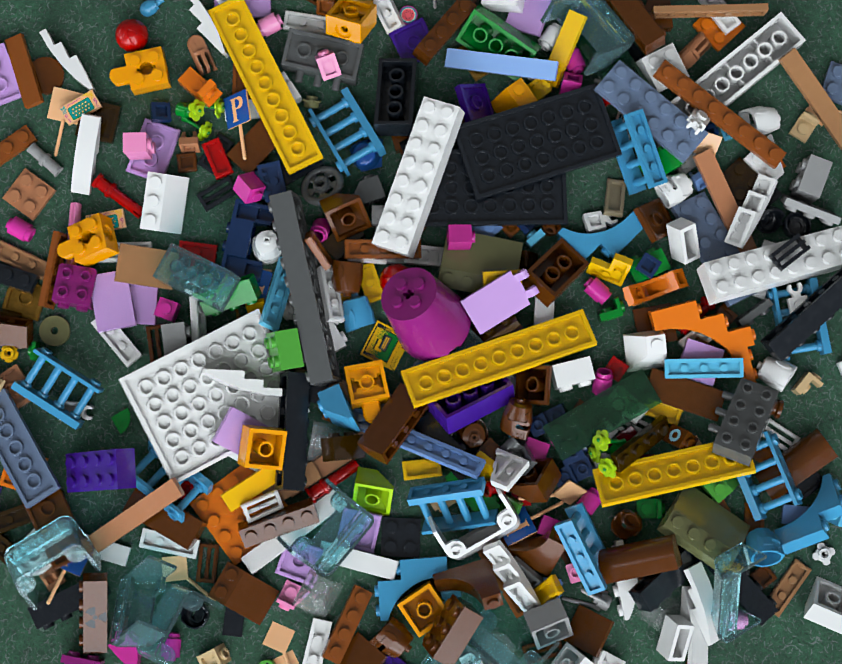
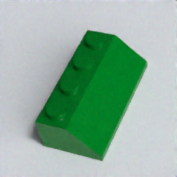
(493, 35)

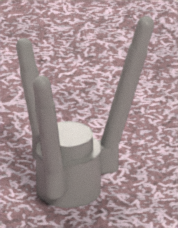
(601, 600)

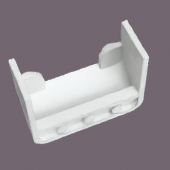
(478, 538)

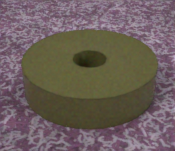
(51, 322)

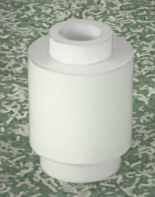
(549, 37)

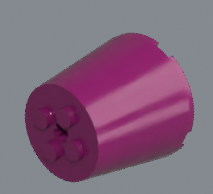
(424, 314)

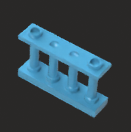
(364, 131)
(645, 149)
(822, 343)
(56, 407)
(199, 482)
(752, 490)
(457, 491)
(582, 547)

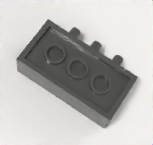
(304, 45)
(743, 421)

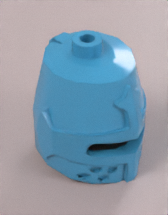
(357, 312)
(768, 543)

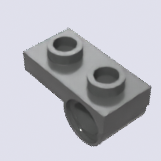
(519, 448)

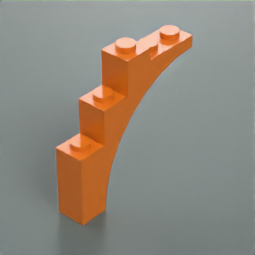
(687, 316)

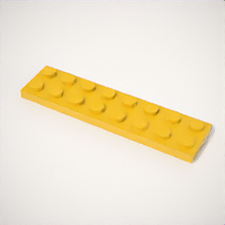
(667, 474)

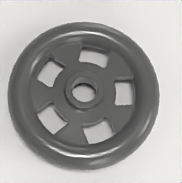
(321, 184)

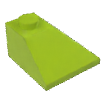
(373, 491)

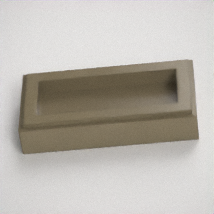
(614, 198)

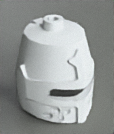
(765, 118)
(673, 197)
(265, 247)
(776, 372)

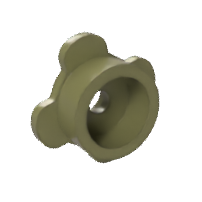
(311, 102)

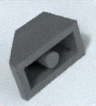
(370, 190)

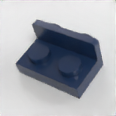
(272, 177)

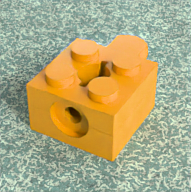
(354, 15)
(144, 71)
(90, 248)
(367, 387)

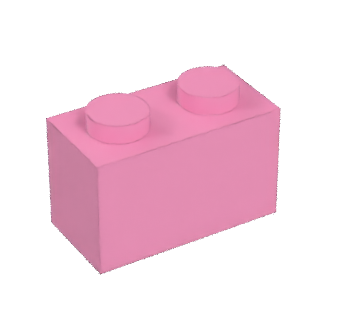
(138, 146)

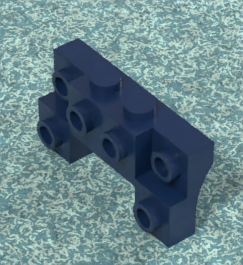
(240, 238)
(577, 465)

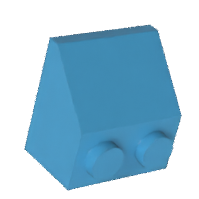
(337, 408)

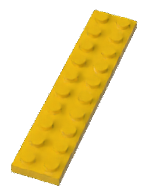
(265, 85)
(498, 358)

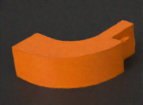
(199, 87)
(655, 287)

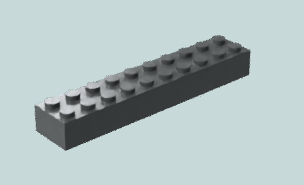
(304, 289)

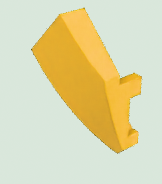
(540, 88)

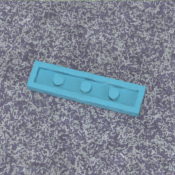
(275, 301)
(704, 368)

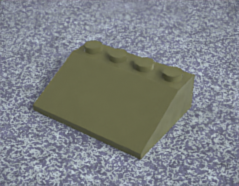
(464, 268)
(702, 525)

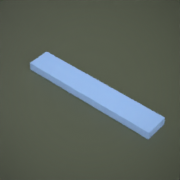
(501, 64)

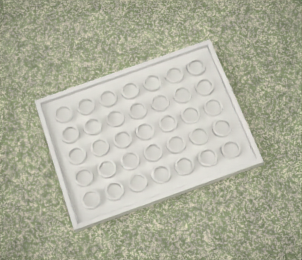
(185, 408)

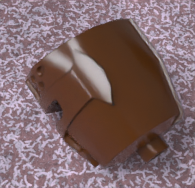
(347, 277)
(517, 412)
(473, 434)
(394, 637)

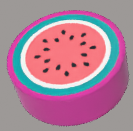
(408, 14)

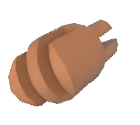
(199, 50)
(694, 50)

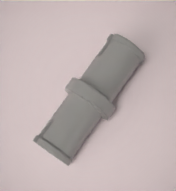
(44, 159)

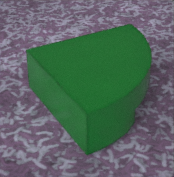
(122, 420)

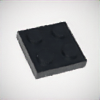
(400, 537)

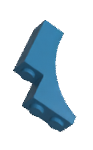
(610, 240)
(813, 524)
(412, 572)

